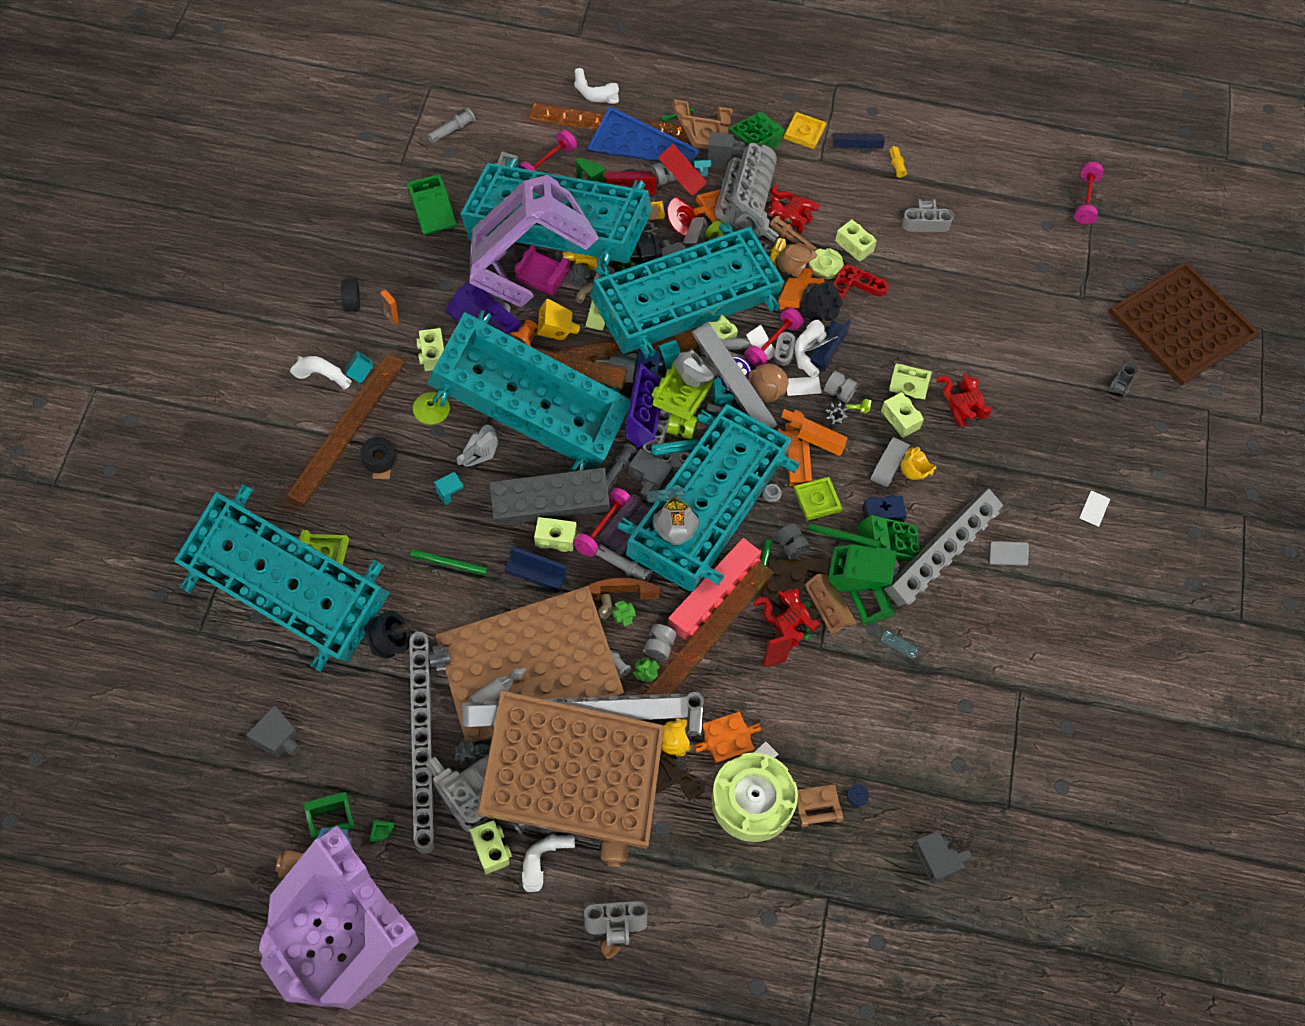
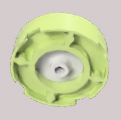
(754, 797)

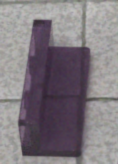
(617, 539)

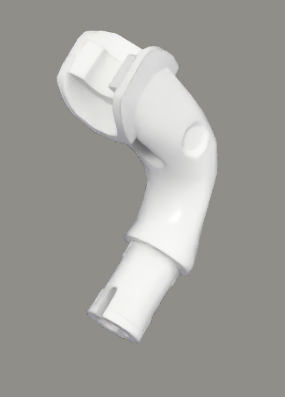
(596, 94)
(813, 333)
(315, 364)
(532, 875)

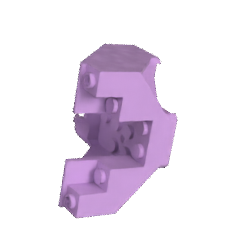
(338, 890)

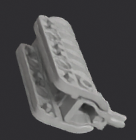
(748, 191)
(461, 791)

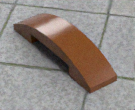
(624, 585)

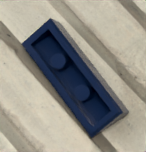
(855, 140)

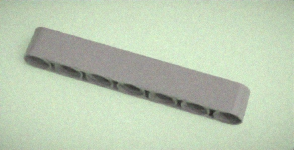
(732, 375)

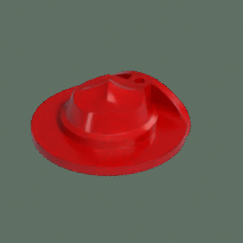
(680, 215)

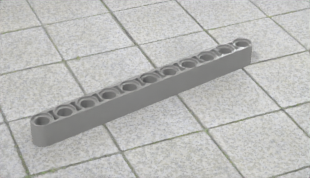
(633, 706)
(421, 749)

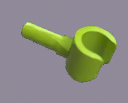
(864, 407)

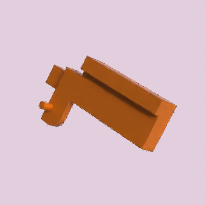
(795, 287)
(816, 433)
(800, 453)

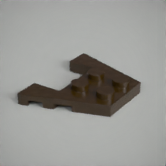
(791, 575)
(671, 774)

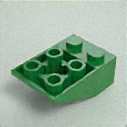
(759, 130)
(431, 204)
(892, 536)
(861, 567)

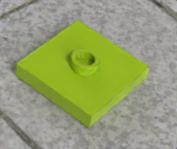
(817, 498)

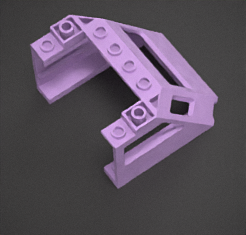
(545, 210)

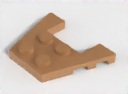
(699, 128)

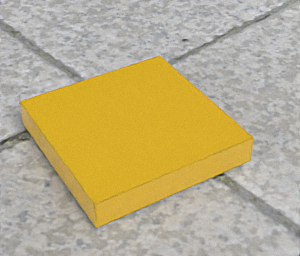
(804, 130)

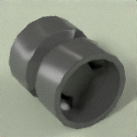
(792, 541)

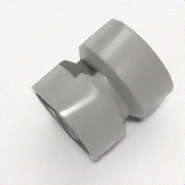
(662, 174)
(840, 386)
(658, 644)

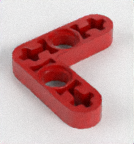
(854, 280)

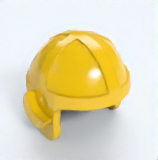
(915, 464)
(674, 738)

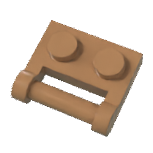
(817, 799)

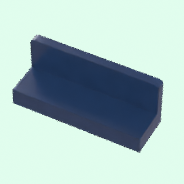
(825, 352)
(536, 569)

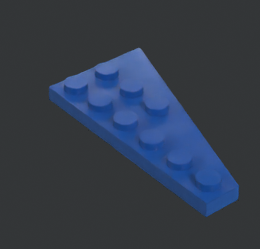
(631, 138)

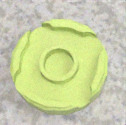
(827, 264)

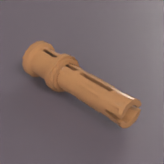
(786, 230)

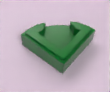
(381, 831)

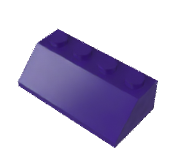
(473, 300)
(642, 415)

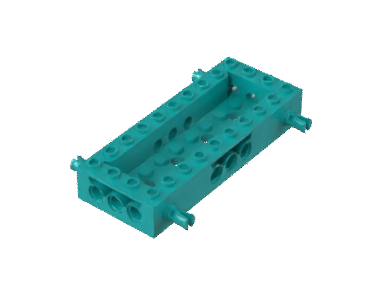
(618, 230)
(697, 301)
(536, 380)
(726, 499)
(268, 591)

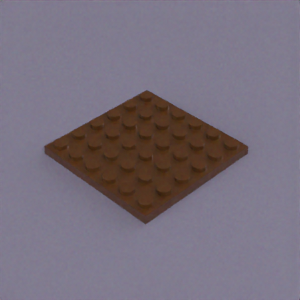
(1183, 323)

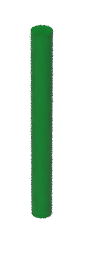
(844, 535)
(448, 562)

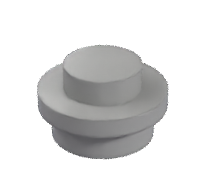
(771, 493)

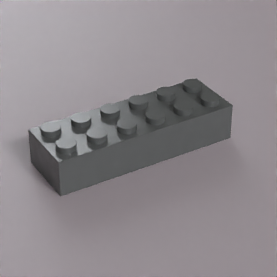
(549, 496)

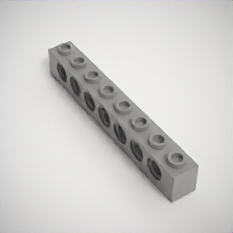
(983, 501)

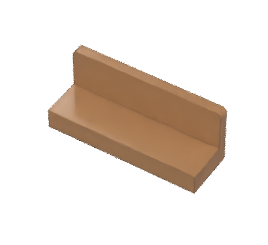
(829, 603)

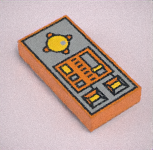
(389, 307)

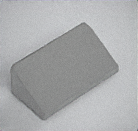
(696, 232)
(1008, 553)

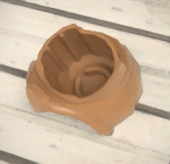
(794, 258)
(768, 382)

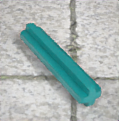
(674, 447)

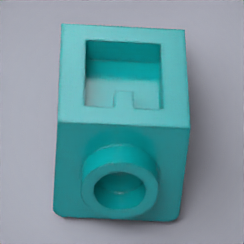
(701, 166)
(719, 395)

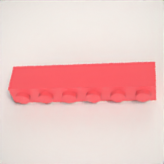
(708, 595)

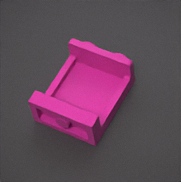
(541, 271)

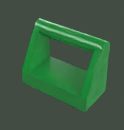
(594, 171)
(884, 603)
(326, 805)

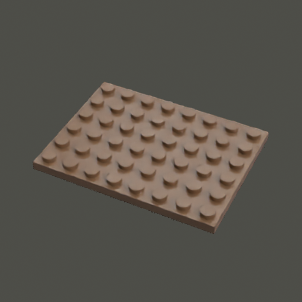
(553, 639)
(572, 770)

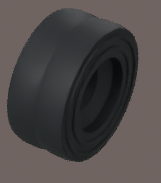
(350, 295)
(375, 445)

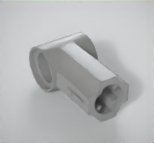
(694, 718)

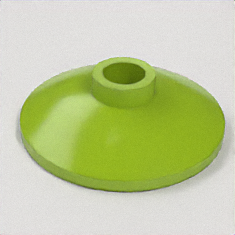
(430, 414)

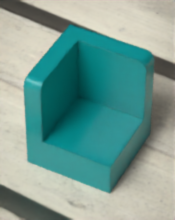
(669, 353)
(358, 367)
(448, 486)

